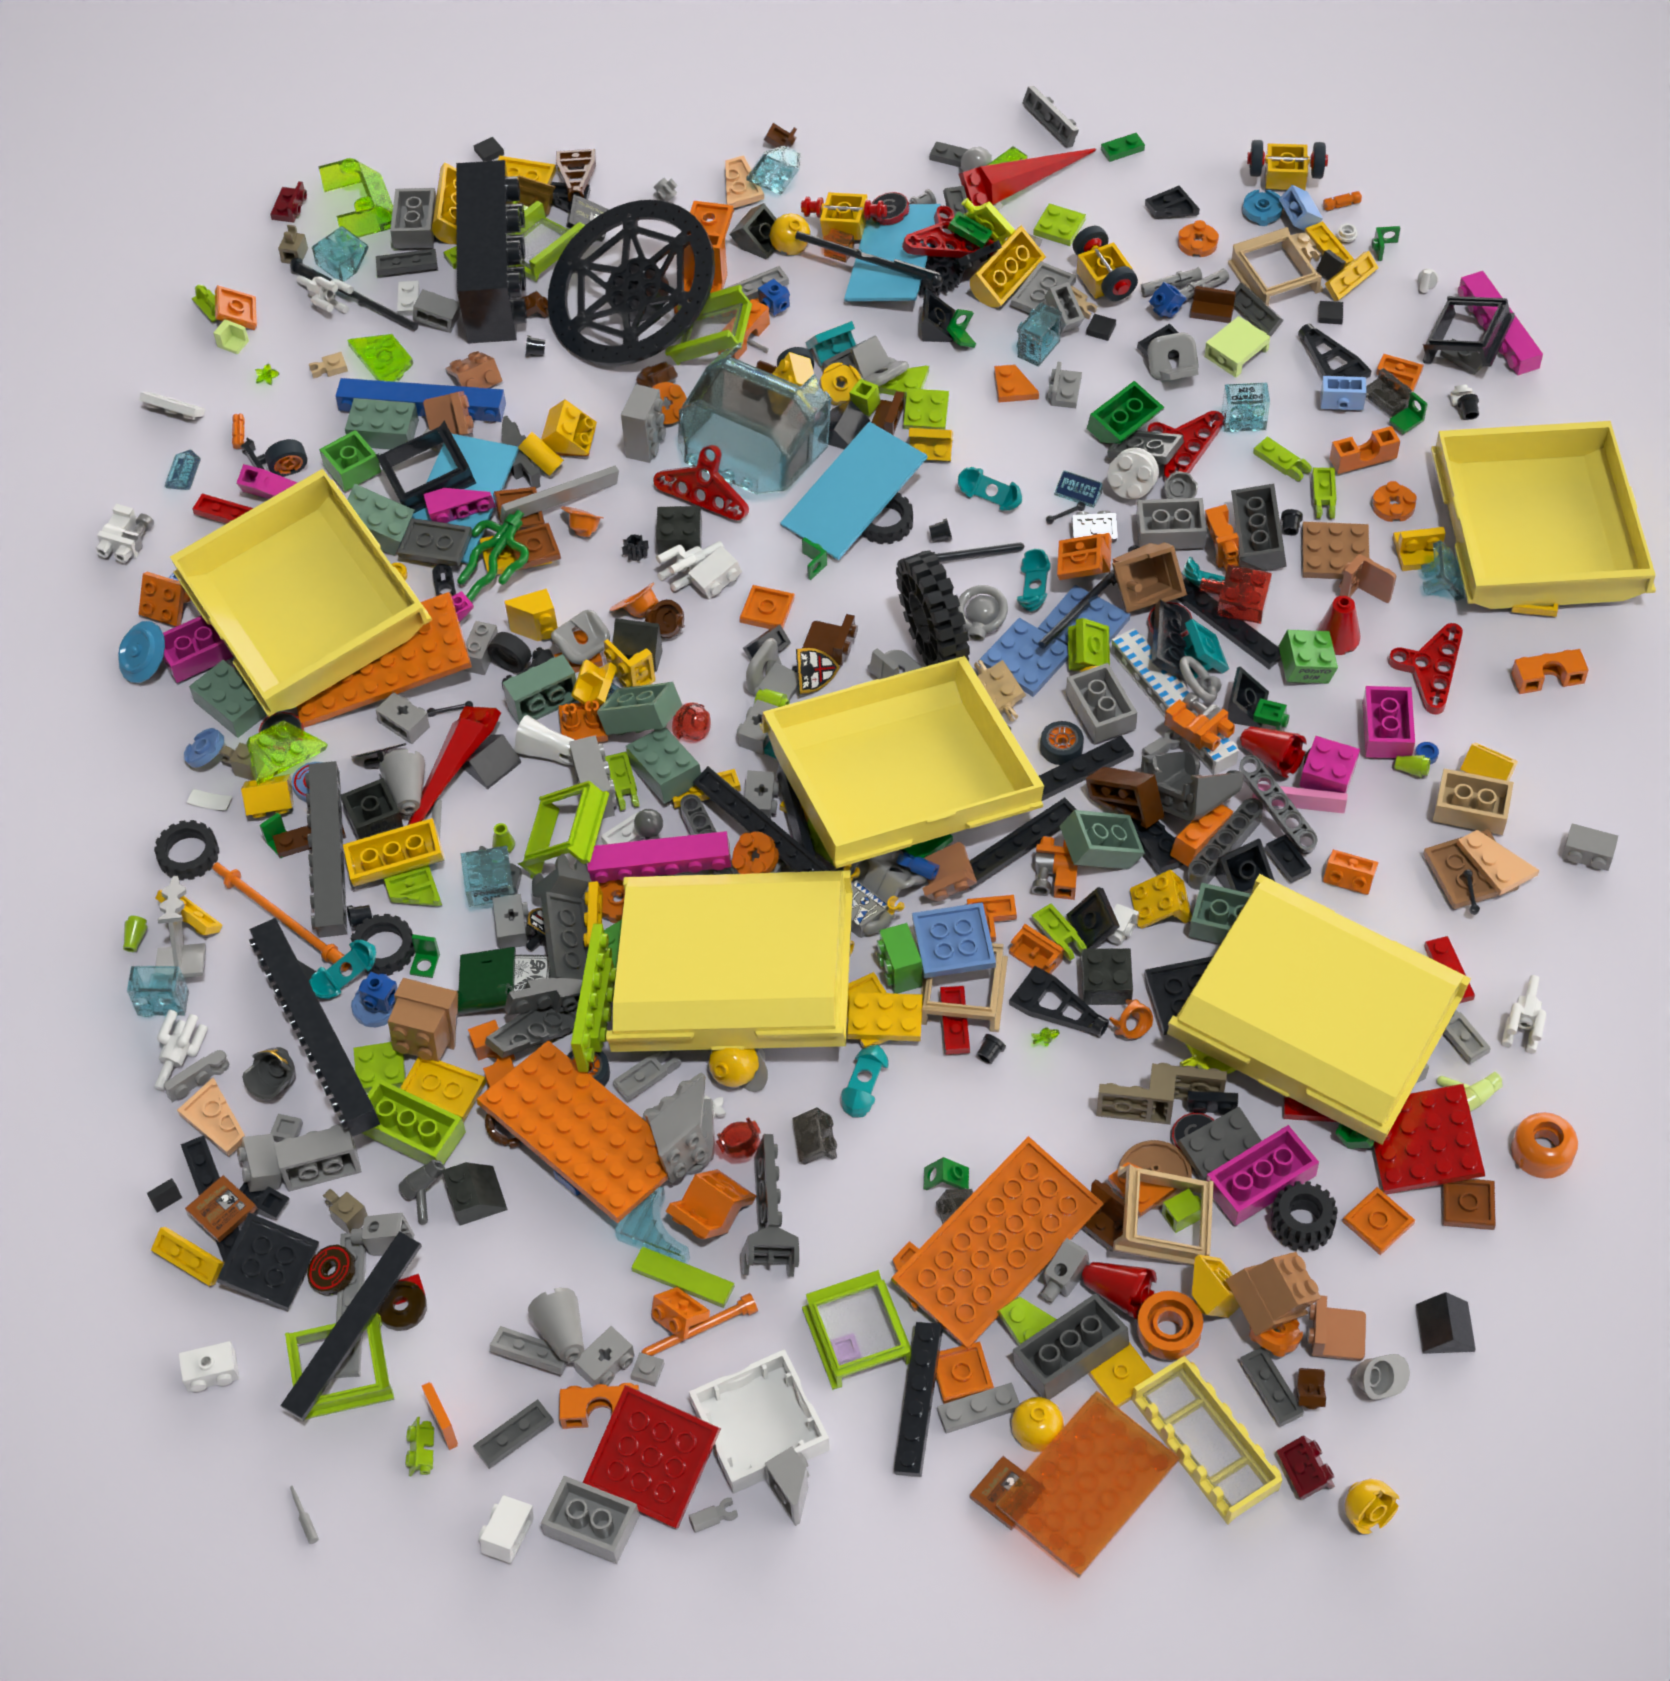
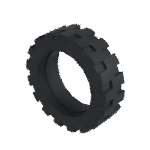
(894, 532)
(183, 831)
(387, 924)

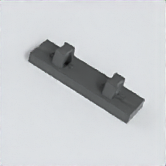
(1050, 116)

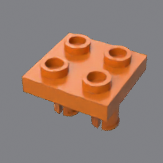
(162, 599)
(581, 721)

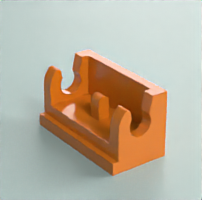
(1036, 950)

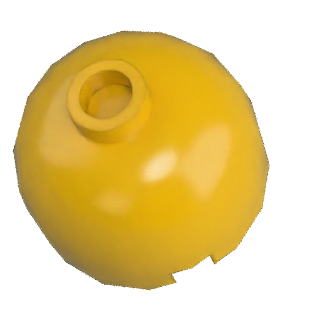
(784, 231)
(733, 1066)
(1036, 1423)
(1370, 1504)

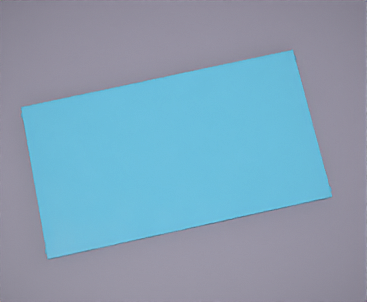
(879, 283)
(490, 467)
(854, 490)

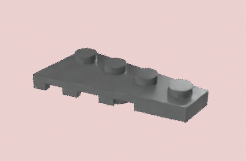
(530, 1030)

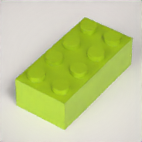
(413, 1124)

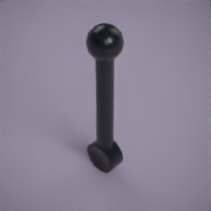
(1080, 506)
(432, 712)
(1474, 909)

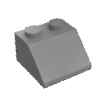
(789, 1481)

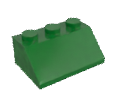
(1123, 414)

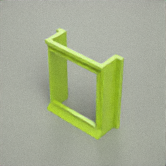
(583, 831)
(351, 1398)

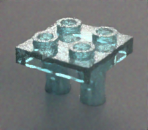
(1446, 570)

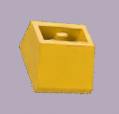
(568, 429)

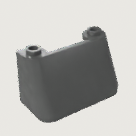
(1184, 790)

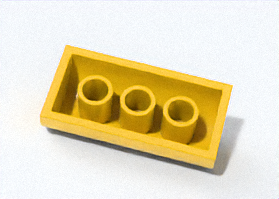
(445, 217)
(1006, 269)
(393, 852)

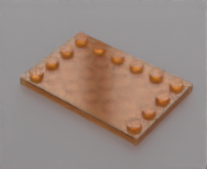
(1087, 1483)

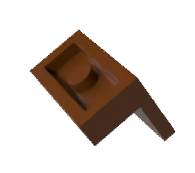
(1213, 304)
(889, 413)

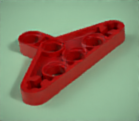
(935, 235)
(1191, 438)
(715, 487)
(1430, 674)

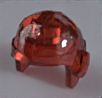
(691, 722)
(739, 1139)

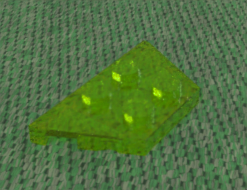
(382, 356)
(281, 749)

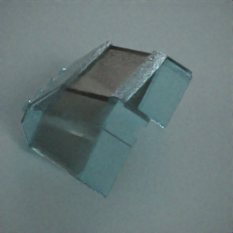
(757, 420)

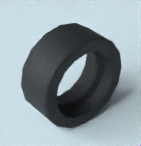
(509, 652)

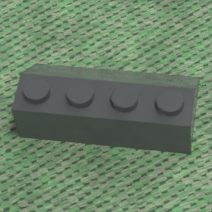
(1259, 526)

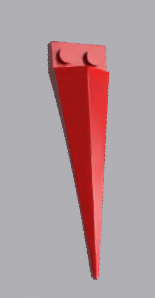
(1002, 180)
(461, 741)

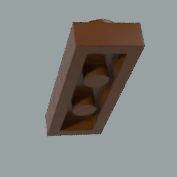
(294, 841)

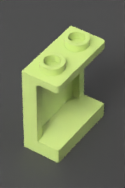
(1236, 345)

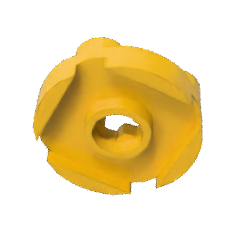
(842, 373)

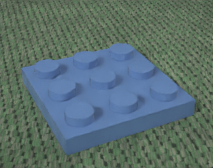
(1098, 611)
(1025, 658)
(953, 940)

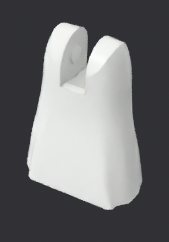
(539, 741)

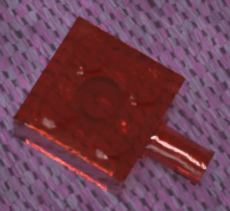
(1241, 593)

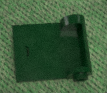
(485, 980)

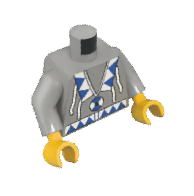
(869, 910)

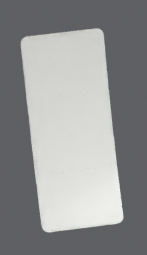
(209, 800)

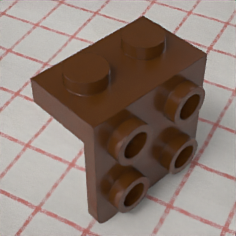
(832, 638)
(1109, 1220)

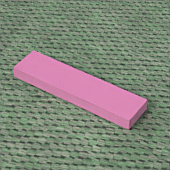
(1311, 799)

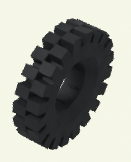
(931, 609)

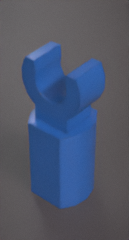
(919, 865)

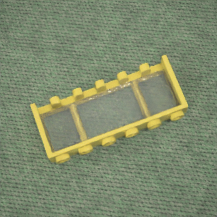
(1206, 1439)

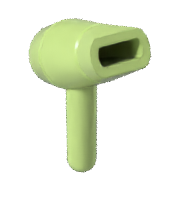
(1478, 1092)

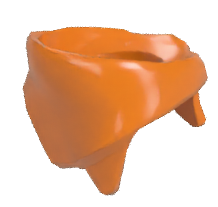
(1139, 1012)

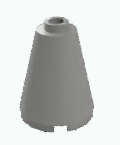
(404, 778)
(559, 1322)

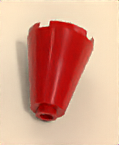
(1342, 624)
(1275, 748)
(1120, 1284)

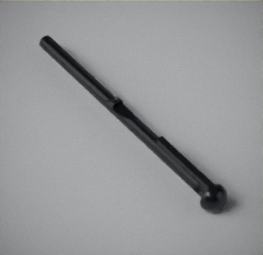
(900, 266)
(298, 267)
(1082, 605)

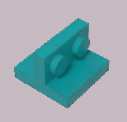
(832, 342)
(1204, 647)

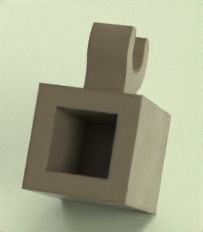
(292, 245)
(239, 760)
(345, 1210)

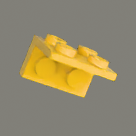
(631, 672)
(1161, 898)

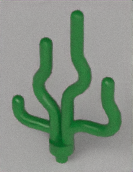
(503, 537)

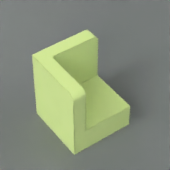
(231, 336)

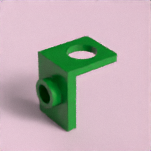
(1379, 241)
(958, 331)
(1410, 416)
(817, 555)
(272, 827)
(425, 950)
(947, 1172)

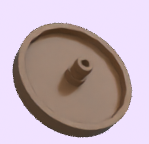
(1159, 1157)

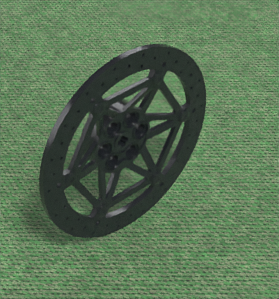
(635, 287)

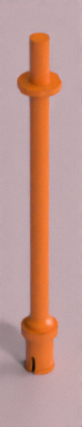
(328, 952)

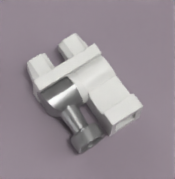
(121, 534)

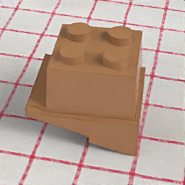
(1148, 576)
(423, 1019)
(1274, 1292)

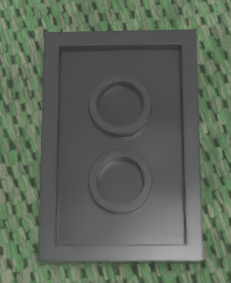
(1159, 445)
(435, 542)
(1218, 1142)

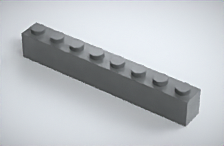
(327, 849)

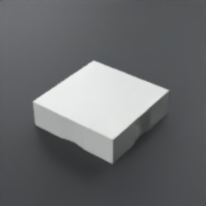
(759, 1418)

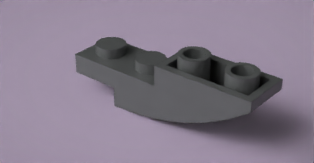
(522, 465)
(545, 992)

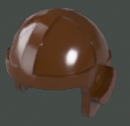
(668, 616)

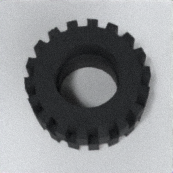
(1304, 1198)

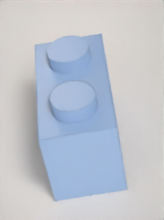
(1300, 208)

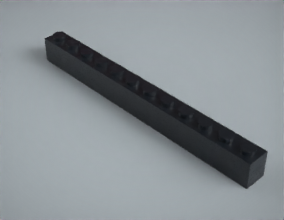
(314, 1028)

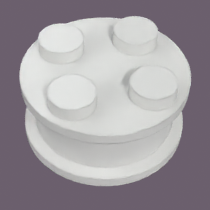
(1133, 473)

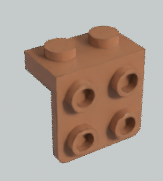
(475, 371)
(451, 409)
(1369, 577)
(954, 873)
(1337, 1332)

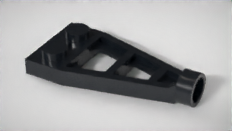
(1313, 337)
(1035, 988)

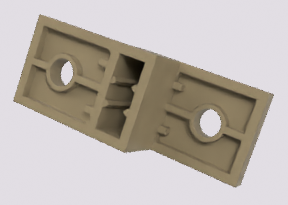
(1156, 1103)

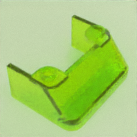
(371, 212)

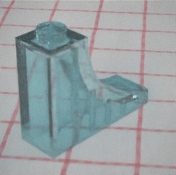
(646, 1229)

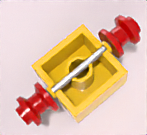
(844, 212)

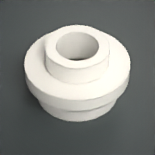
(1347, 233)

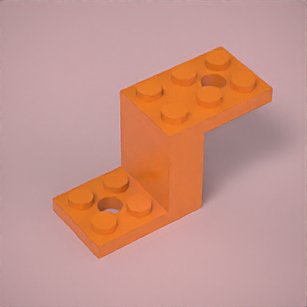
(717, 232)

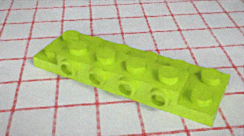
(594, 1000)

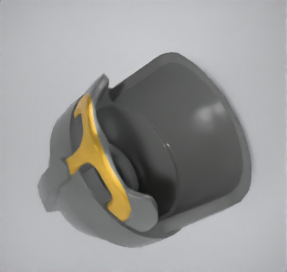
(270, 1073)

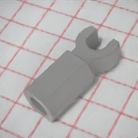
(1162, 745)
(712, 1515)

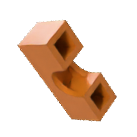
(757, 323)
(1380, 447)
(1565, 665)
(1198, 833)
(503, 1065)
(579, 1402)

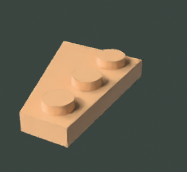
(738, 189)
(1495, 862)
(213, 1117)

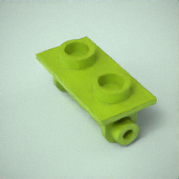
(205, 301)
(418, 1457)

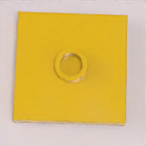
(1120, 1375)

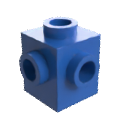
(774, 296)
(1167, 300)
(378, 991)

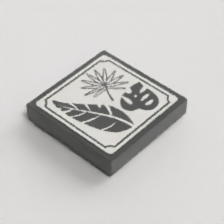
(530, 968)

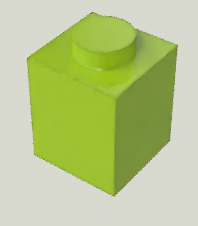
(865, 396)
(1182, 1210)

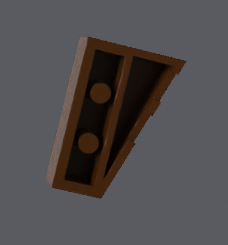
(1128, 792)

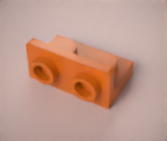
(1350, 871)
(678, 1311)

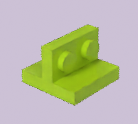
(1088, 644)

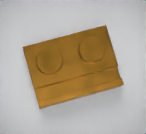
(535, 191)

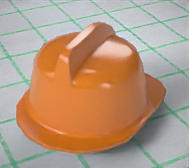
(582, 521)
(638, 603)

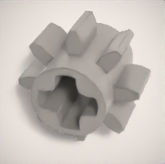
(665, 189)

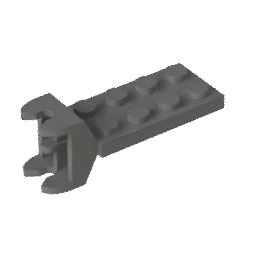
(564, 917)
(770, 1242)

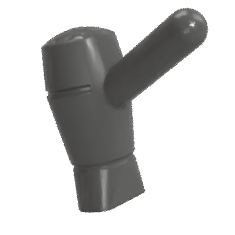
(416, 1183)

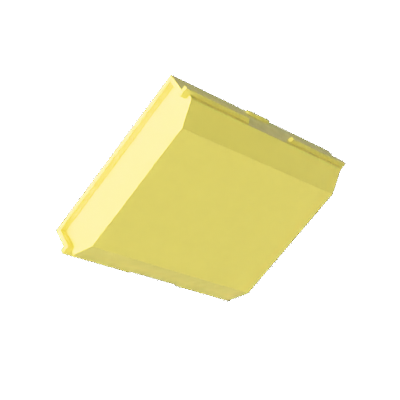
(1542, 515)
(299, 593)
(902, 761)
(733, 962)
(1320, 1009)

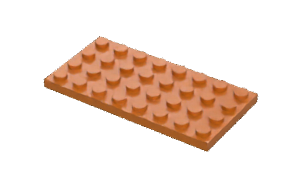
(429, 655)
(578, 1130)
(997, 1242)

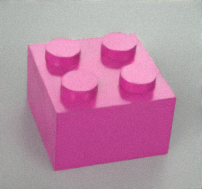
(1329, 766)

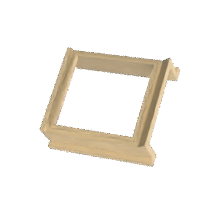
(1247, 275)
(990, 1013)
(1157, 1248)

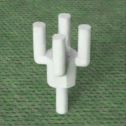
(324, 291)
(685, 562)
(1526, 1015)
(177, 1045)

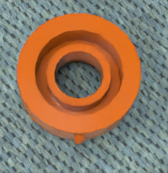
(1539, 1160)
(1175, 1308)

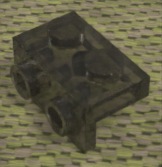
(1388, 393)
(814, 1136)

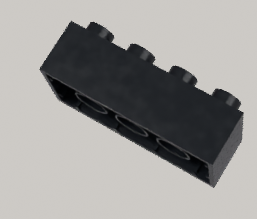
(489, 251)

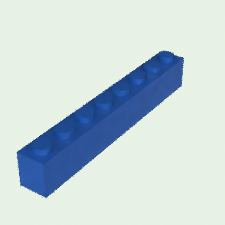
(484, 403)

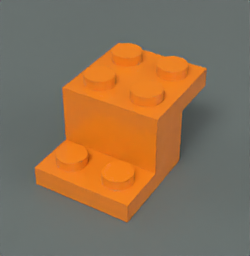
(1084, 556)
(710, 1204)

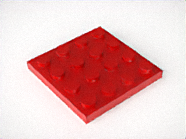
(1430, 1142)
(652, 1455)

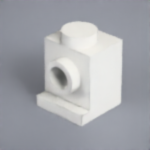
(1127, 920)

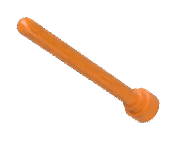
(744, 1306)

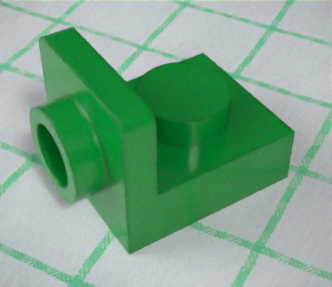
(1272, 714)
(1352, 1138)

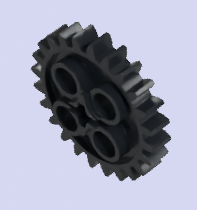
(945, 267)

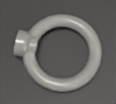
(977, 630)
(1204, 692)

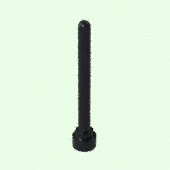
(977, 552)

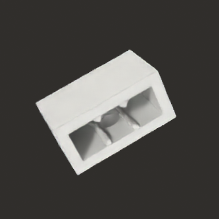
(715, 572)
(209, 1366)
(506, 1528)

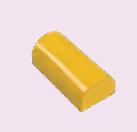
(540, 453)

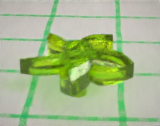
(266, 374)
(1046, 1035)

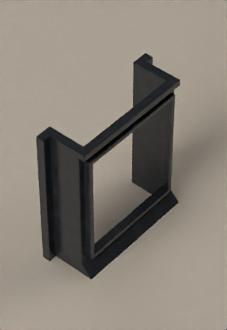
(1492, 339)
(456, 479)

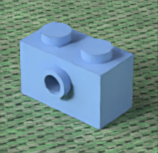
(1343, 392)

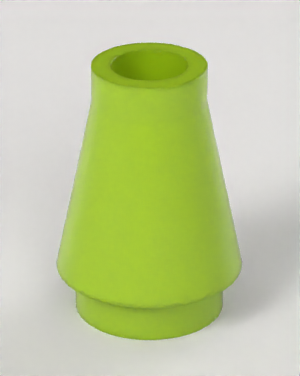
(1415, 765)
(502, 837)
(133, 932)

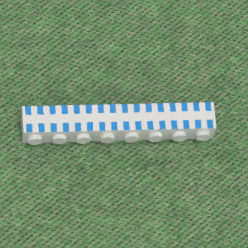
(1164, 690)

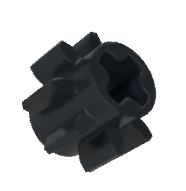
(635, 547)

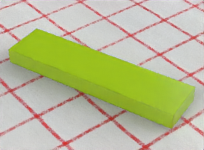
(684, 1276)

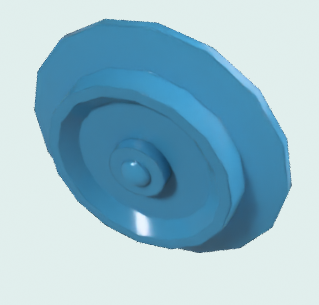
(141, 651)

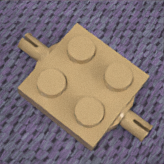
(1001, 687)

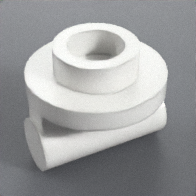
(1427, 280)
(1459, 391)

